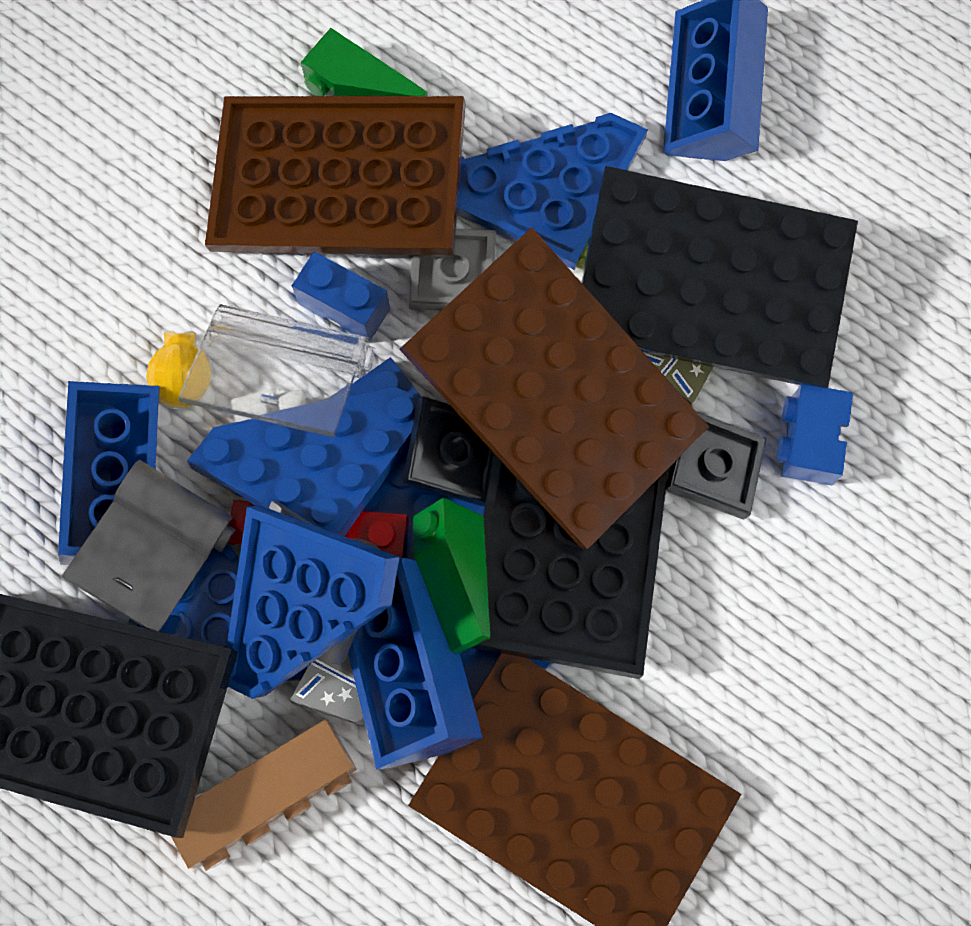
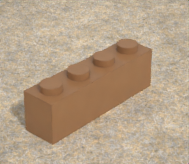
(262, 793)

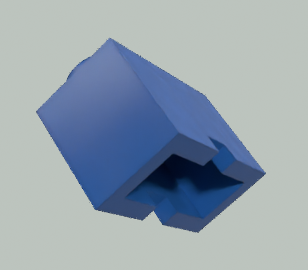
(341, 296)
(814, 426)

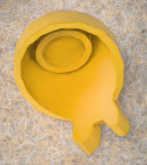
(171, 366)

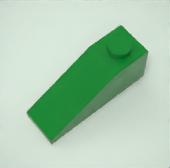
(345, 69)
(453, 567)

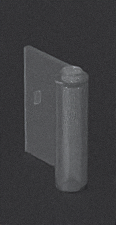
(276, 369)

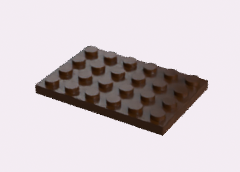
(337, 175)
(555, 388)
(576, 800)

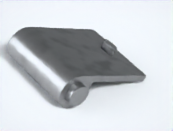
(153, 542)

